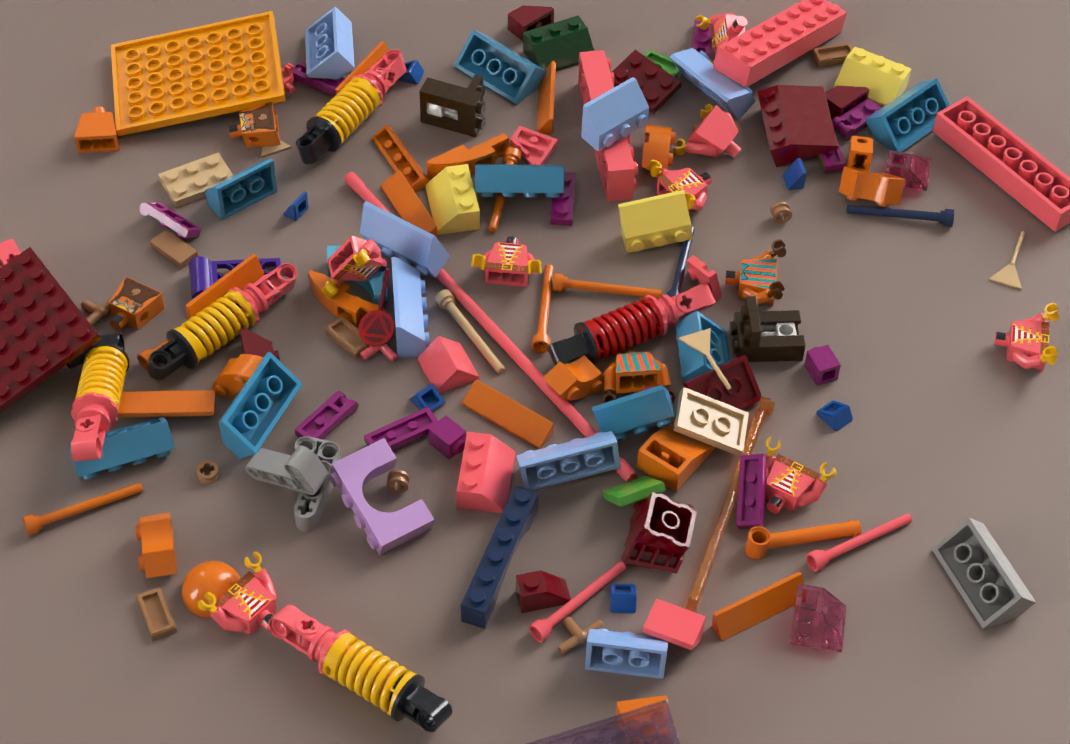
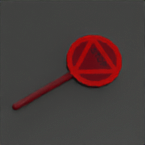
(377, 326)

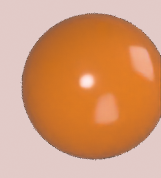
(207, 577)

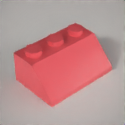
(485, 474)

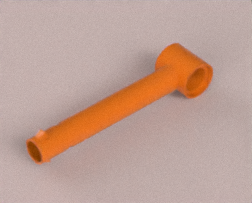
(761, 540)

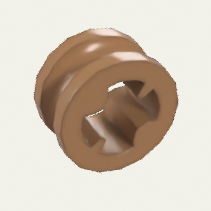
(781, 212)
(214, 473)
(398, 481)

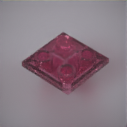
(911, 167)
(817, 619)

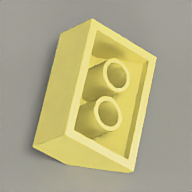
(882, 76)
(453, 200)
(655, 221)

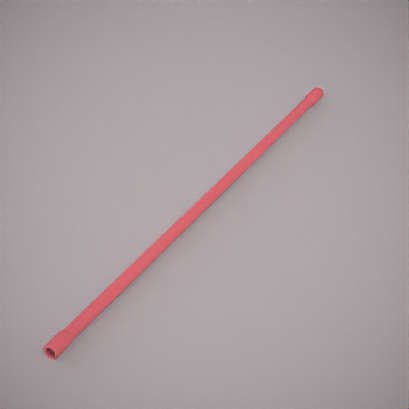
(626, 472)

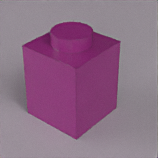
(822, 365)
(447, 437)

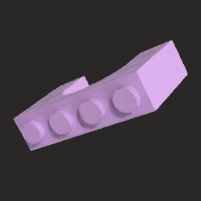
(383, 529)

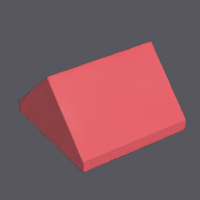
(447, 365)
(675, 624)

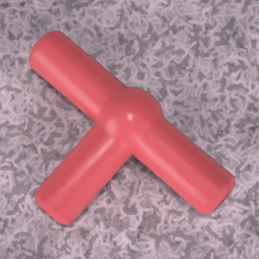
(385, 349)

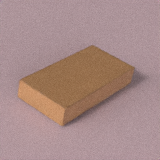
(831, 54)
(173, 248)
(346, 336)
(156, 613)

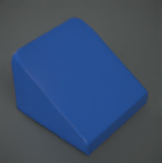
(413, 72)
(795, 175)
(298, 207)
(428, 397)
(835, 414)
(622, 598)

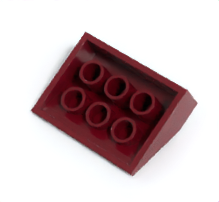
(797, 122)

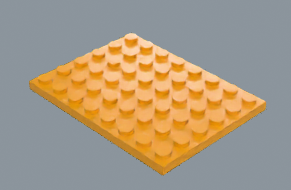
(196, 73)

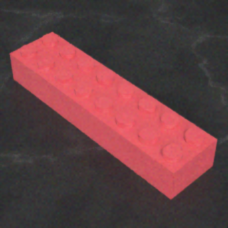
(779, 40)
(615, 161)
(1006, 161)

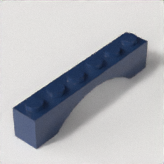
(488, 578)

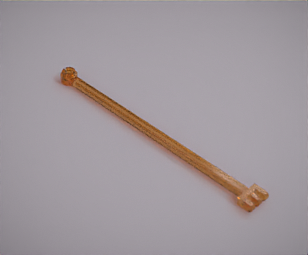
(764, 408)

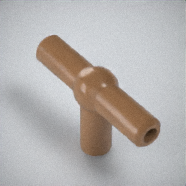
(97, 311)
(579, 636)

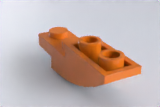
(479, 154)
(342, 303)

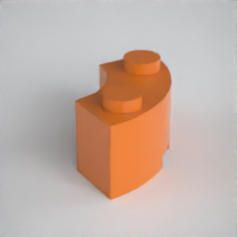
(657, 145)
(877, 187)
(235, 375)
(575, 379)
(157, 545)

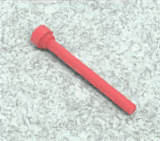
(818, 559)
(541, 628)

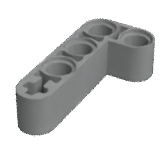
(328, 453)
(296, 472)

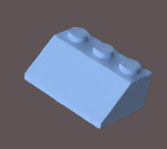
(614, 115)
(626, 653)

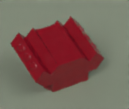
(659, 533)

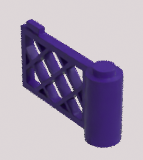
(204, 271)

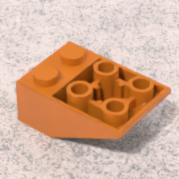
(672, 456)

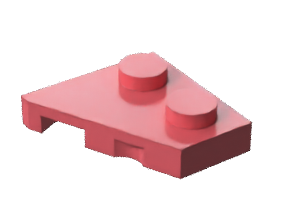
(534, 146)
(697, 271)

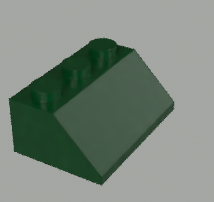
(557, 43)

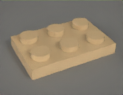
(191, 180)
(711, 421)

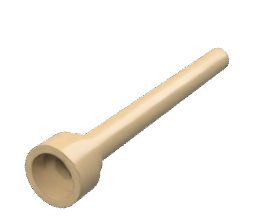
(445, 301)

